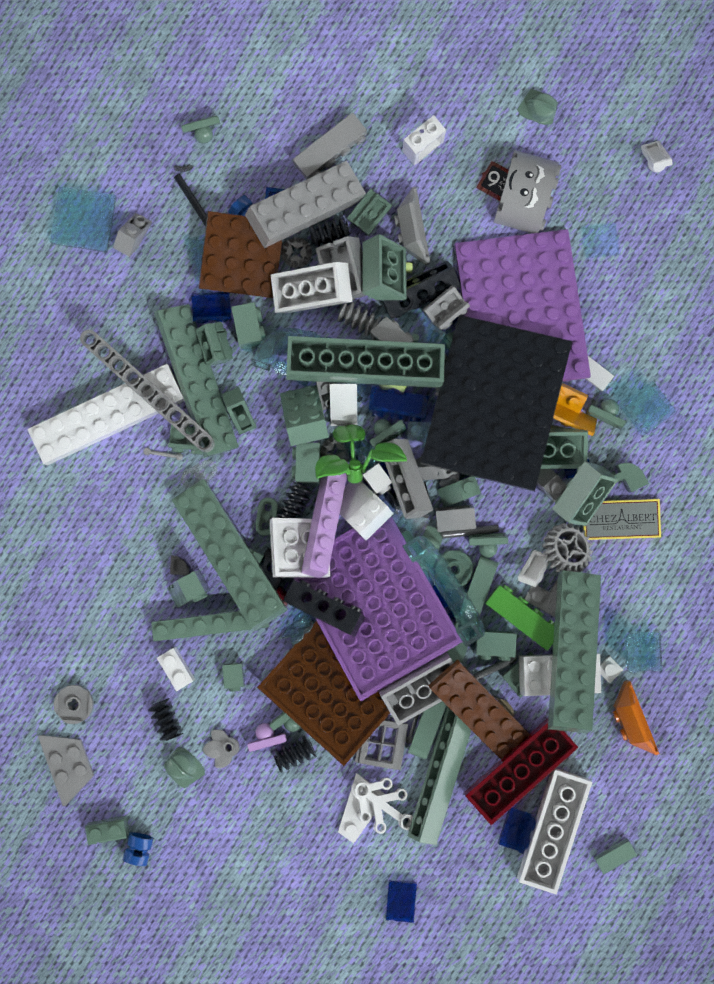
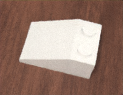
(363, 509)

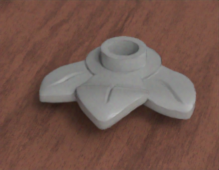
(218, 748)

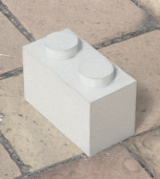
(377, 479)
(176, 668)

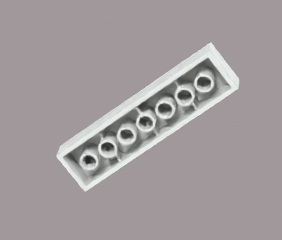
(101, 417)

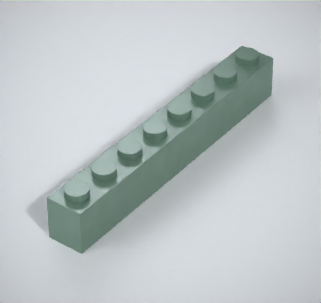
(440, 779)

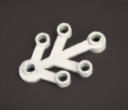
(379, 803)

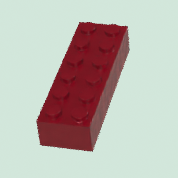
(519, 771)

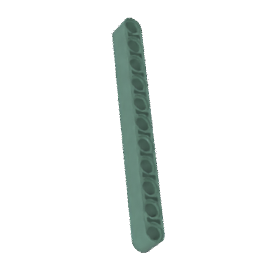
(431, 718)

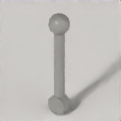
(147, 451)

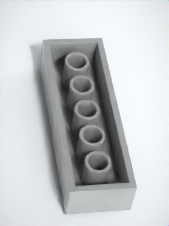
(305, 204)

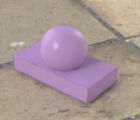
(266, 738)

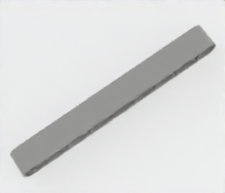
(141, 383)

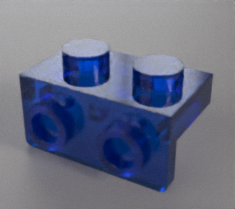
(211, 307)
(517, 830)

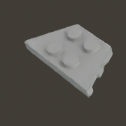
(67, 764)

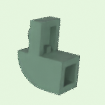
(631, 476)

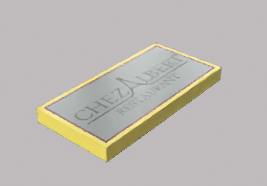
(625, 520)

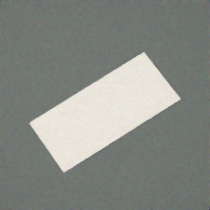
(343, 404)

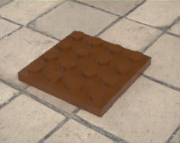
(236, 258)

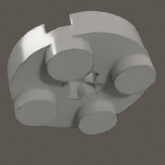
(81, 712)

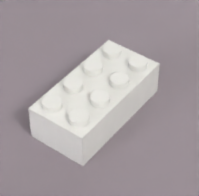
(311, 287)
(536, 674)

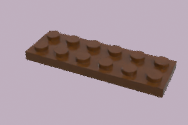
(479, 709)

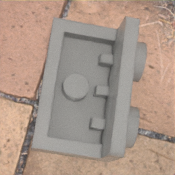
(446, 308)

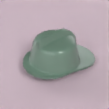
(538, 107)
(183, 767)

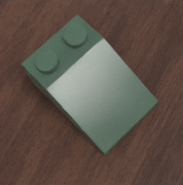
(565, 448)

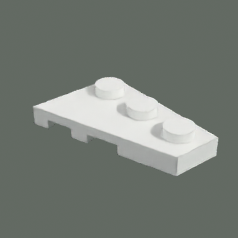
(350, 825)

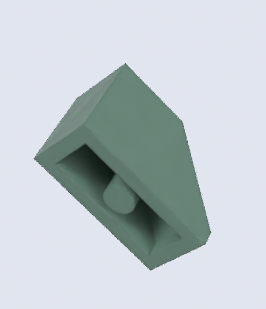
(238, 410)
(459, 491)

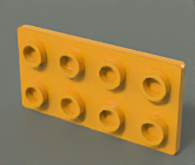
(569, 410)

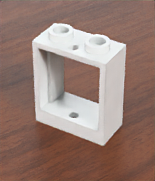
(419, 145)

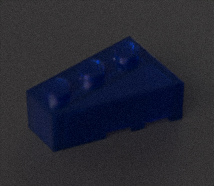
(398, 404)

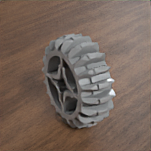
(574, 547)

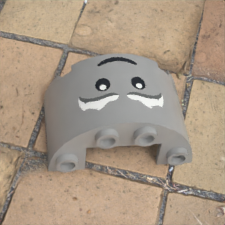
(527, 192)

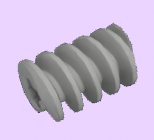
(358, 319)

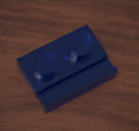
(401, 901)

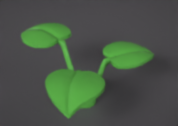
(332, 464)

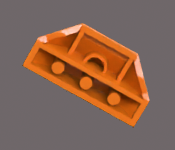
(632, 719)

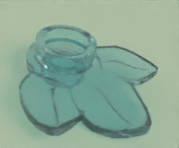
(301, 624)

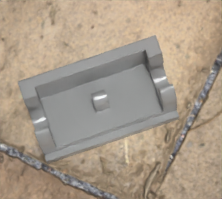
(455, 518)

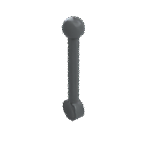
(409, 738)

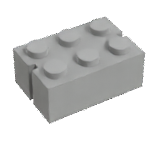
(349, 253)

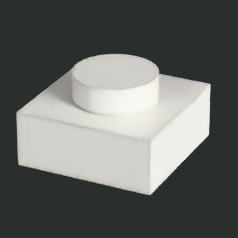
(610, 669)

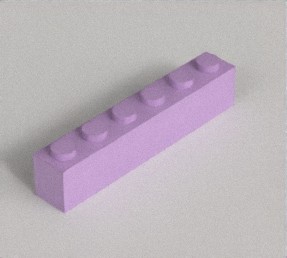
(324, 525)

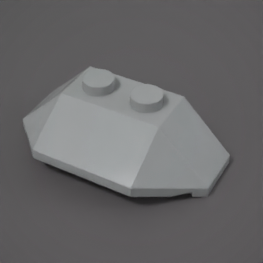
(412, 228)

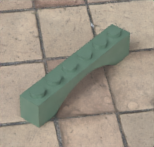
(200, 626)

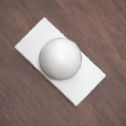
(656, 156)
(534, 569)

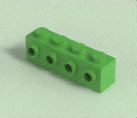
(521, 616)

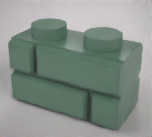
(214, 343)
(107, 830)

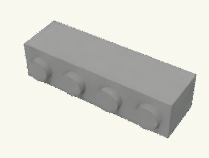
(330, 146)
(409, 483)

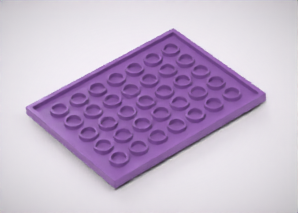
(526, 286)
(400, 608)

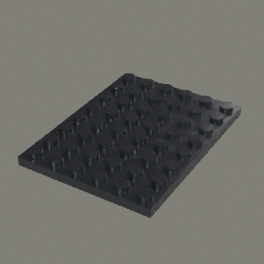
(496, 403)

